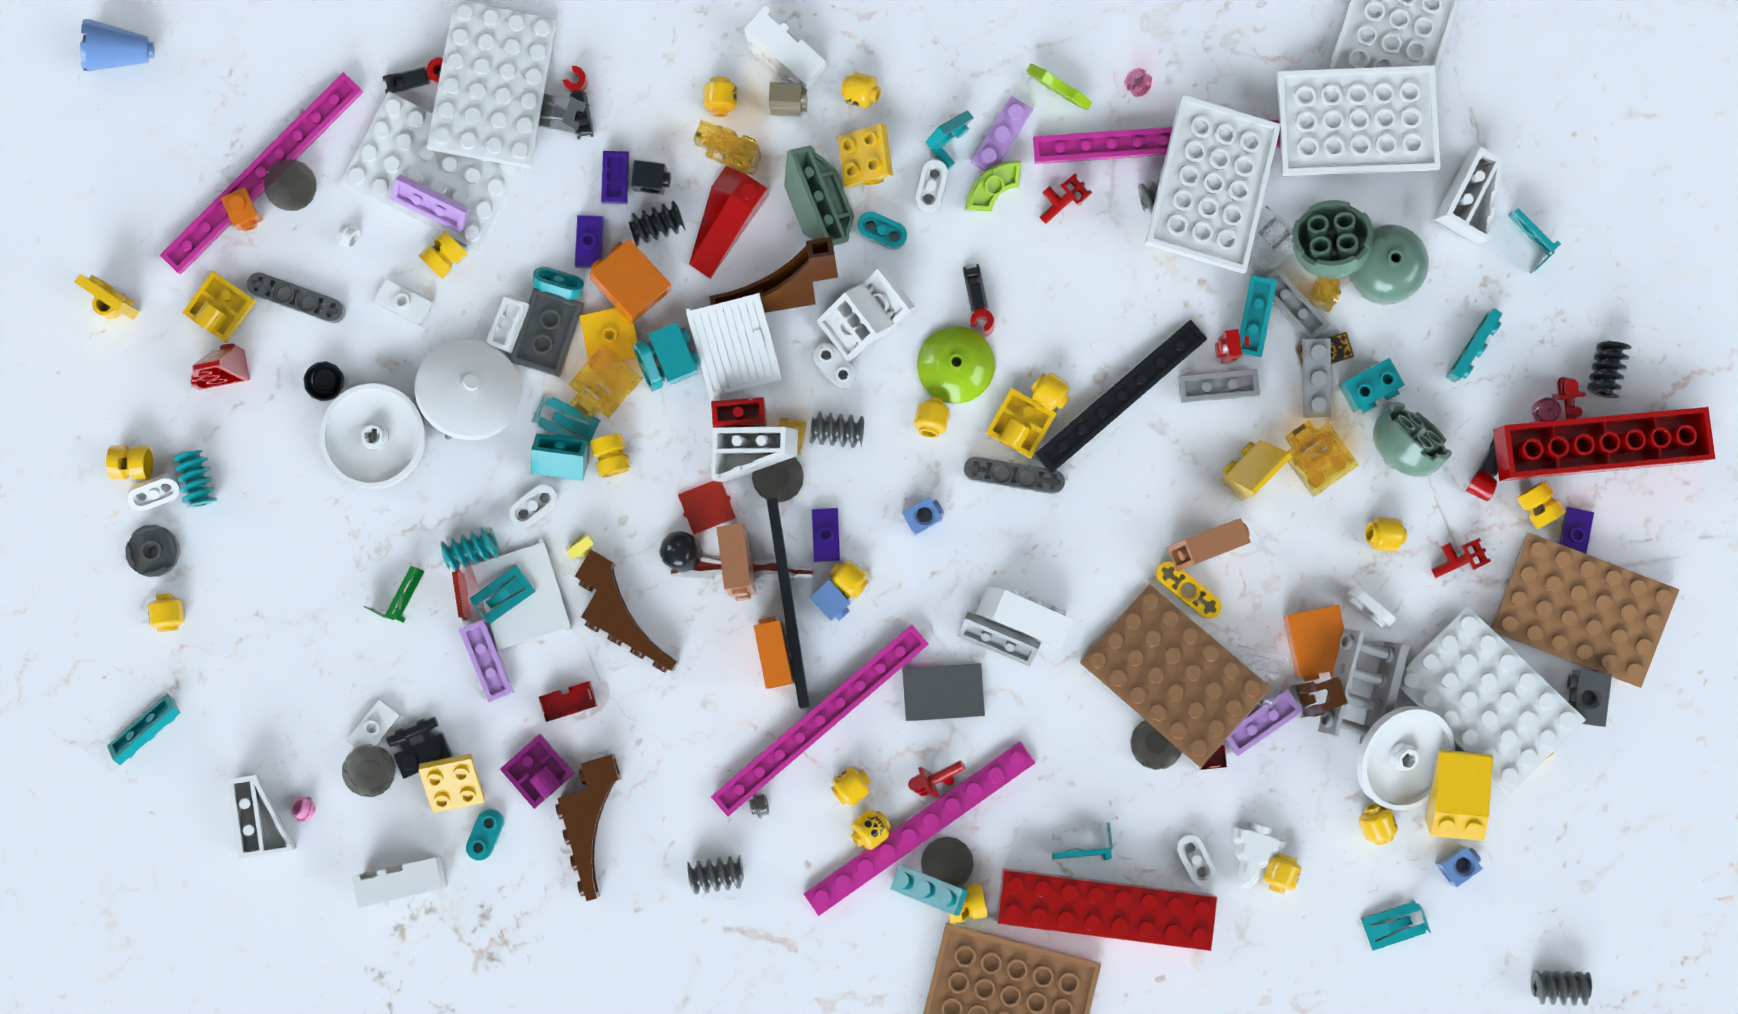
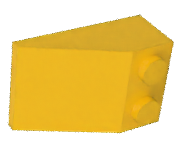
(1254, 469)
(1460, 795)

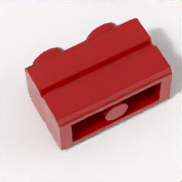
(739, 413)

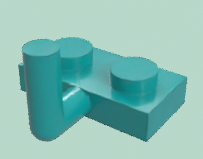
(946, 133)

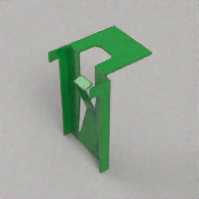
(401, 599)

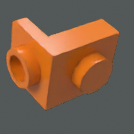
(241, 210)

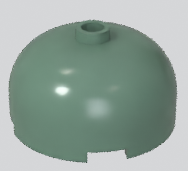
(1331, 239)
(1394, 266)
(1409, 455)

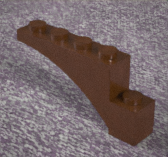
(792, 283)
(610, 613)
(581, 819)

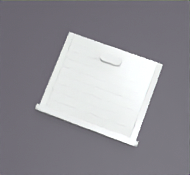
(734, 345)
(537, 614)

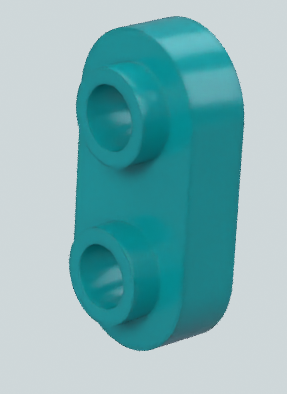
(882, 231)
(558, 283)
(645, 356)
(486, 836)

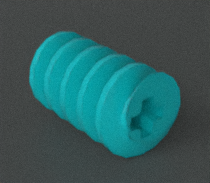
(194, 479)
(470, 549)

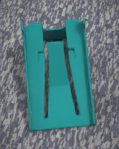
(1534, 234)
(582, 429)
(512, 587)
(1106, 852)
(1378, 931)

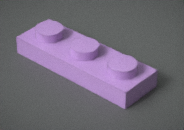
(1002, 134)
(430, 203)
(486, 660)
(1263, 723)

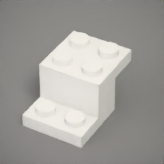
(865, 313)

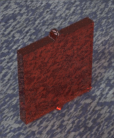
(706, 506)
(461, 595)

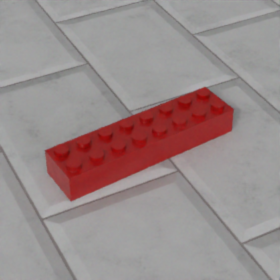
(1603, 443)
(1106, 909)

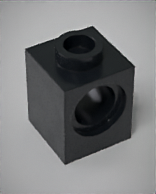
(650, 177)

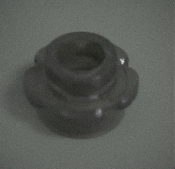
(759, 805)

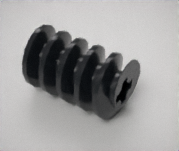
(655, 223)
(1607, 368)

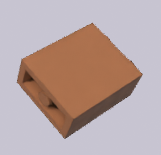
(1209, 544)
(736, 561)

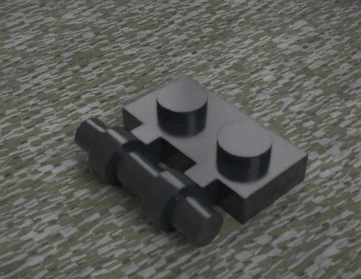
(427, 751)

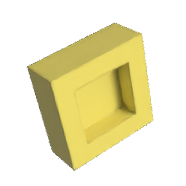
(580, 546)

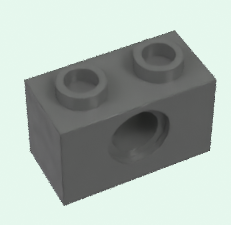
(1598, 686)

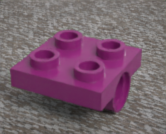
(537, 771)

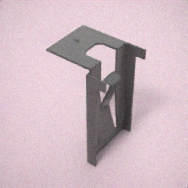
(568, 122)

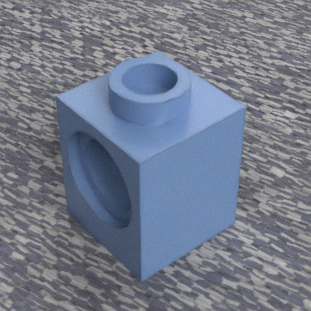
(918, 527)
(831, 601)
(1447, 865)

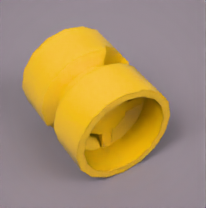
(443, 254)
(610, 455)
(127, 462)
(1536, 496)
(973, 906)

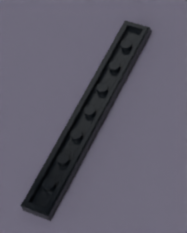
(1120, 396)
(788, 603)

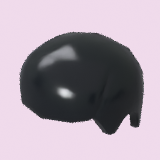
(323, 381)
(680, 551)

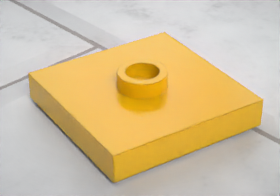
(611, 329)

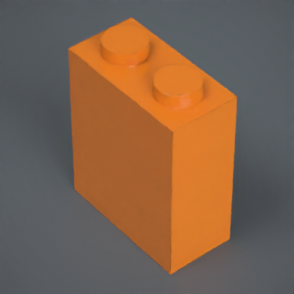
(629, 280)
(1314, 640)
(773, 653)

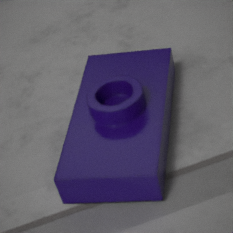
(615, 177)
(588, 240)
(1576, 529)
(825, 535)

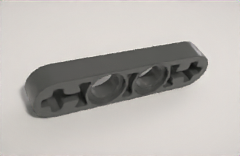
(295, 300)
(1014, 475)

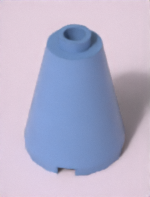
(112, 47)

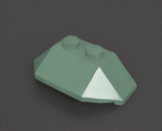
(817, 196)

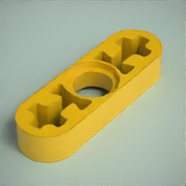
(1188, 601)

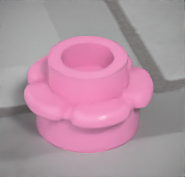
(303, 809)

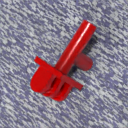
(1061, 202)
(1568, 391)
(1457, 561)
(926, 782)

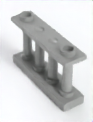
(1385, 688)

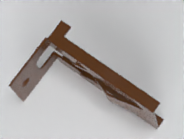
(1335, 692)

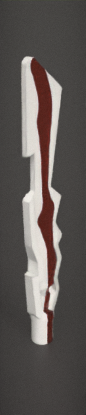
(762, 569)

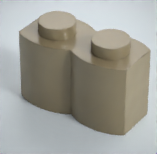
(787, 99)

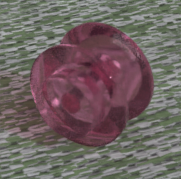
(1138, 82)
(1546, 410)

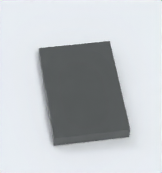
(547, 333)
(943, 692)

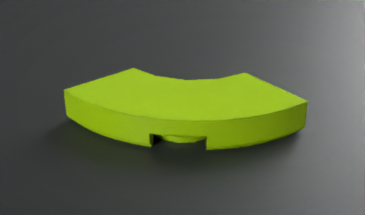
(1059, 87)
(992, 184)

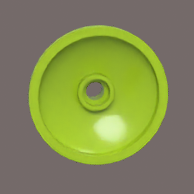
(954, 383)

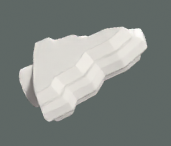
(1254, 851)

